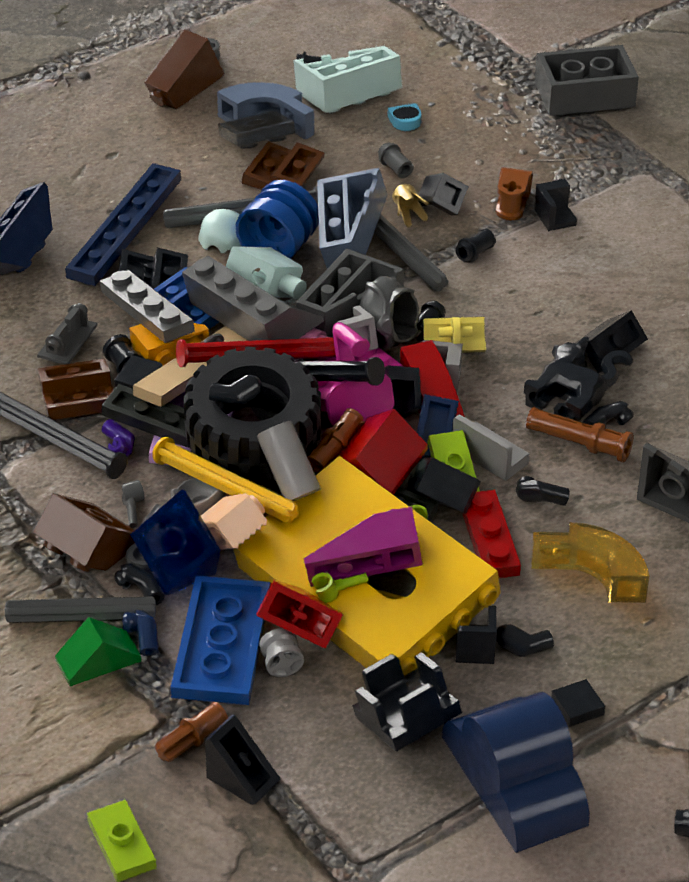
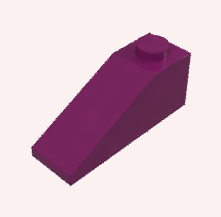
(372, 547)

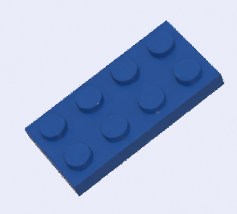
(220, 641)

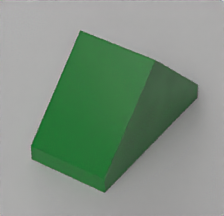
(95, 651)

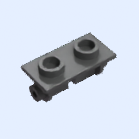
(69, 336)

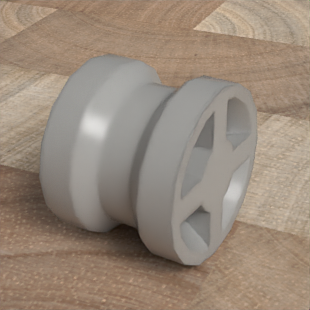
(281, 652)

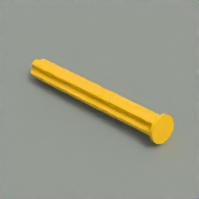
(222, 479)

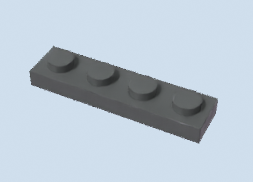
(147, 306)

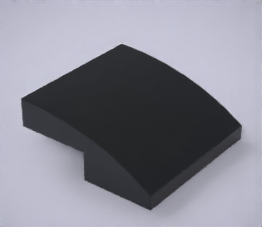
(153, 269)

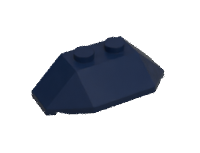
(24, 228)

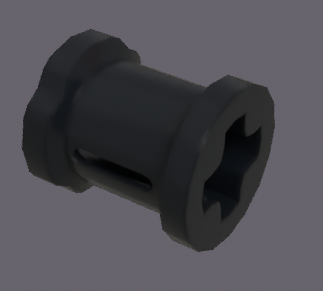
(119, 350)

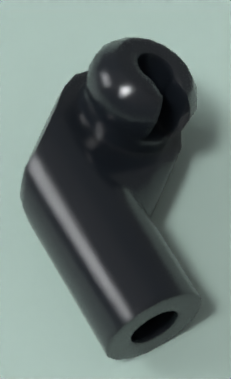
(238, 392)
(536, 491)
(143, 579)

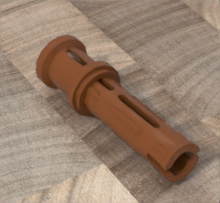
(595, 437)

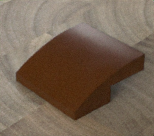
(281, 163)
(75, 388)

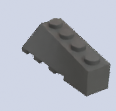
(244, 305)
(664, 482)

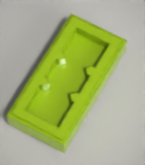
(452, 450)
(121, 840)

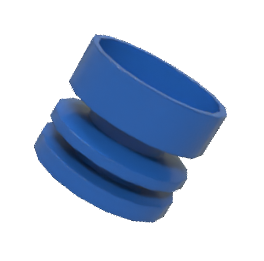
(279, 218)

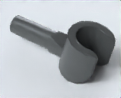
(132, 493)

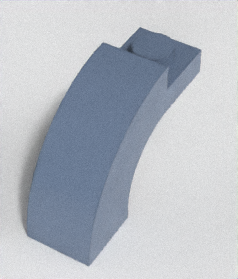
(261, 97)

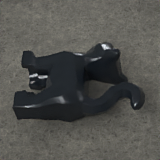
(573, 381)

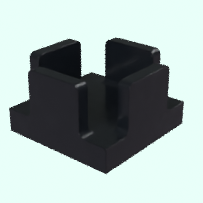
(404, 706)

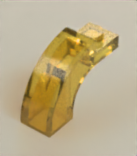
(598, 554)

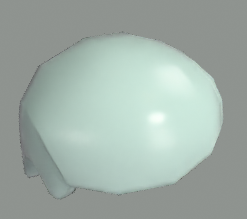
(219, 230)

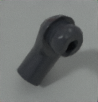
(613, 410)
(521, 642)

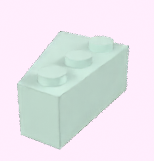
(348, 79)

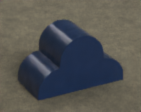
(522, 768)

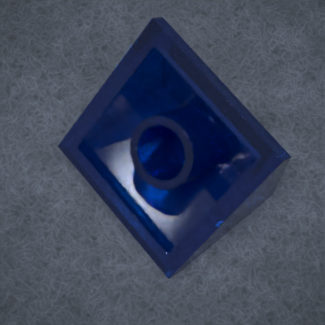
(177, 544)

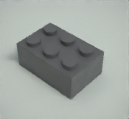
(586, 80)

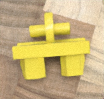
(464, 330)

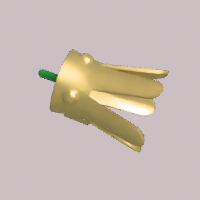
(407, 199)

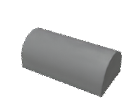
(288, 461)

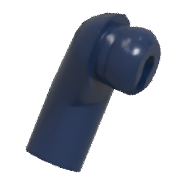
(145, 628)

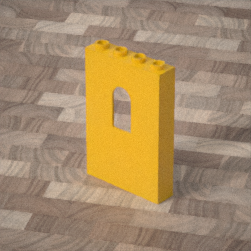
(449, 584)

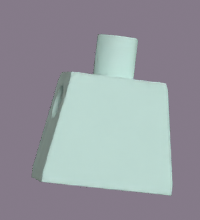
(277, 272)

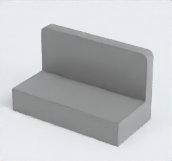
(491, 449)

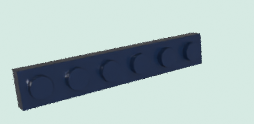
(123, 224)

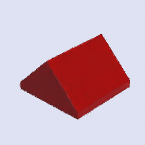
(385, 449)

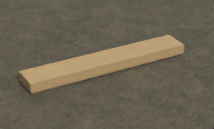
(171, 379)

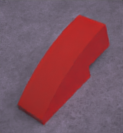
(433, 372)

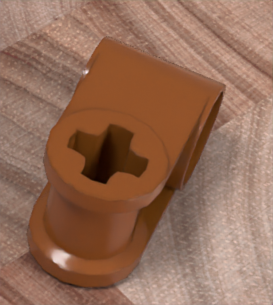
(513, 192)

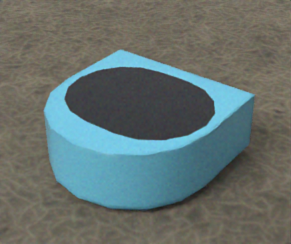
(405, 117)

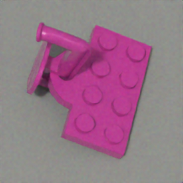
(360, 396)

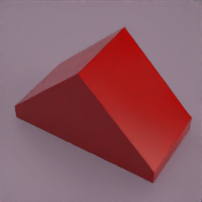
(299, 613)

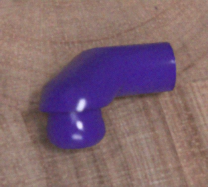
(122, 438)

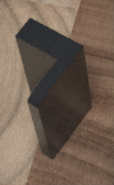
(614, 334)

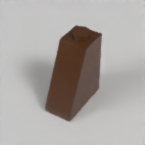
(184, 71)

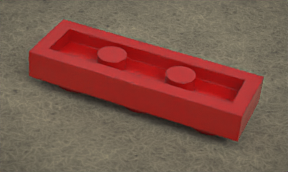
(491, 534)

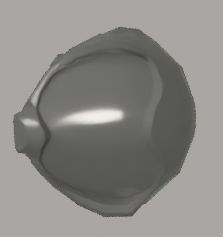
(393, 310)

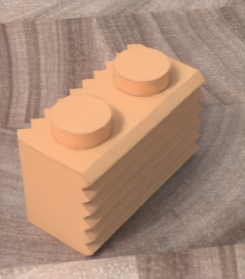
(234, 520)

